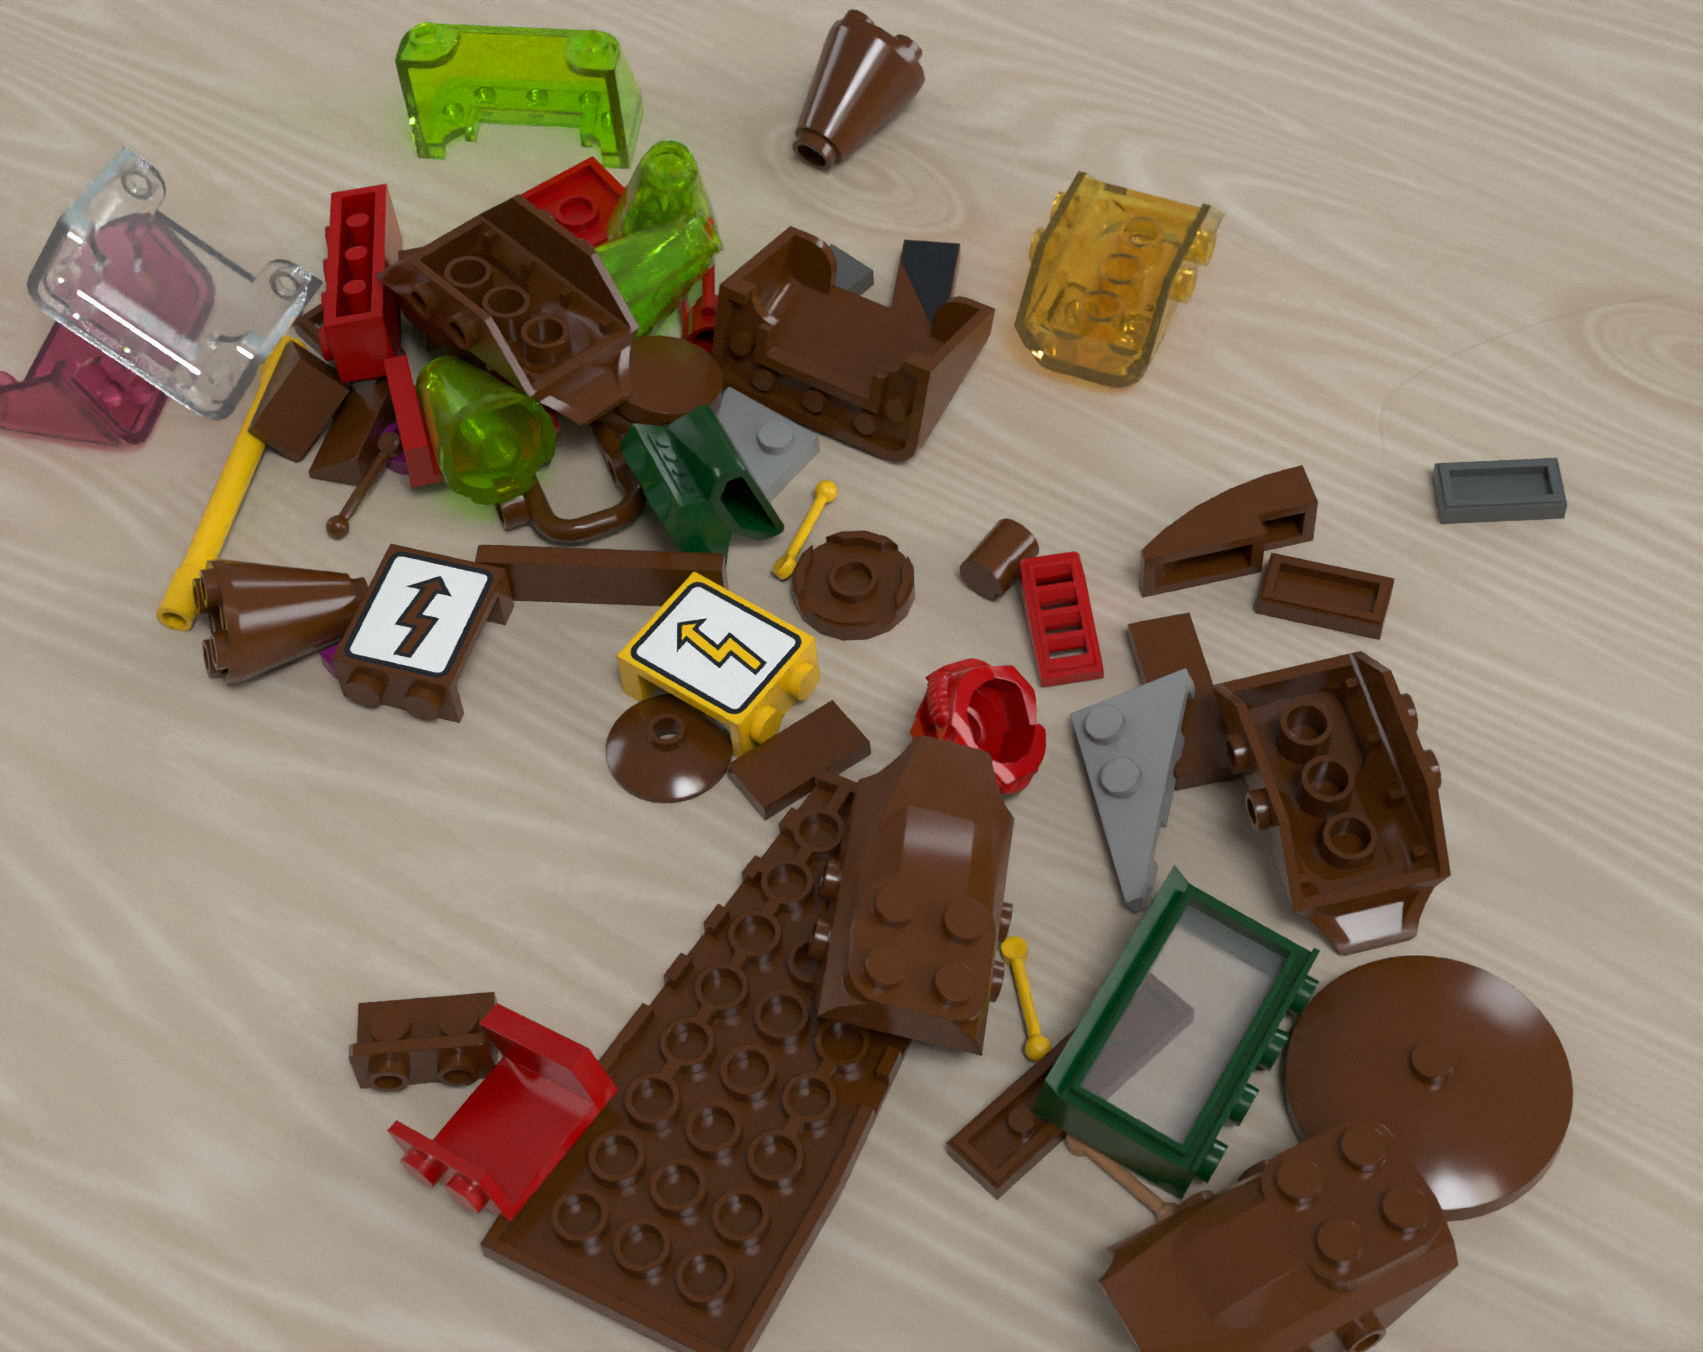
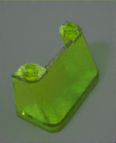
(518, 76)

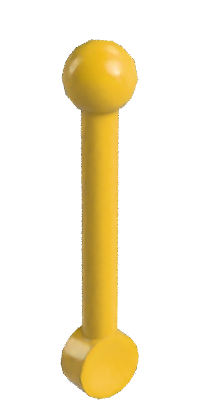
(825, 493)
(1014, 953)

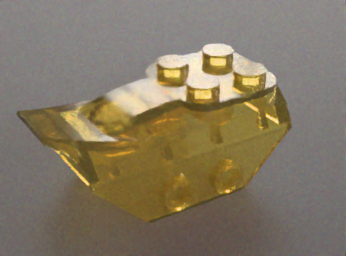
(1110, 279)

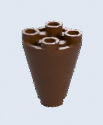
(856, 89)
(270, 614)

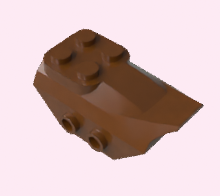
(525, 305)
(1340, 794)
(918, 900)
(1291, 1256)

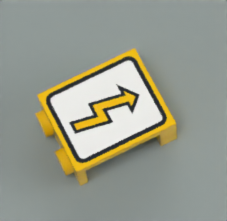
(722, 660)

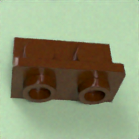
(423, 1042)

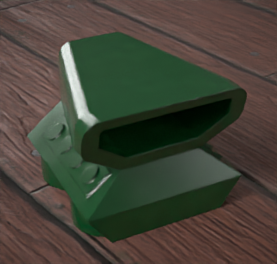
(699, 483)

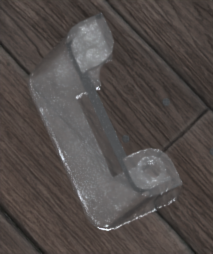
(162, 294)

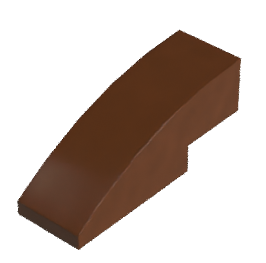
(1230, 533)

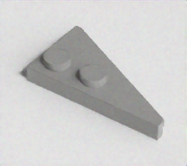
(1130, 761)

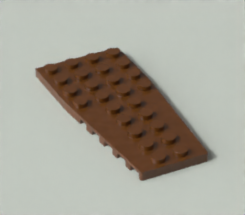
(726, 1120)

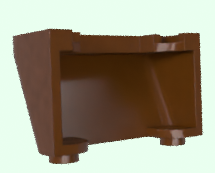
(837, 355)

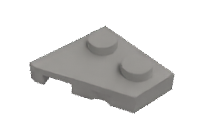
(767, 441)

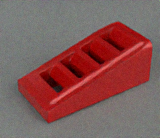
(1057, 581)

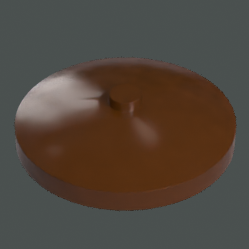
(1446, 1065)

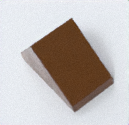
(297, 402)

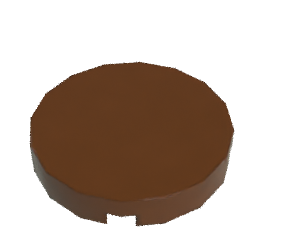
(670, 380)
(853, 585)

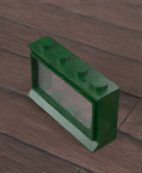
(1178, 1037)

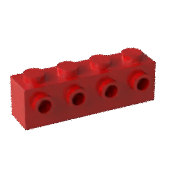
(357, 308)

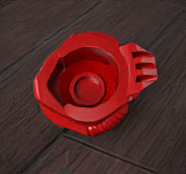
(989, 712)

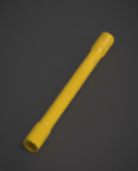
(178, 606)

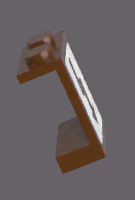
(419, 631)

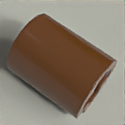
(995, 560)

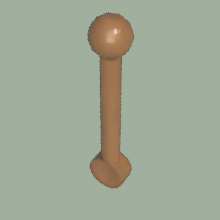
(1145, 1195)

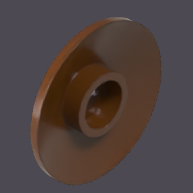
(671, 767)

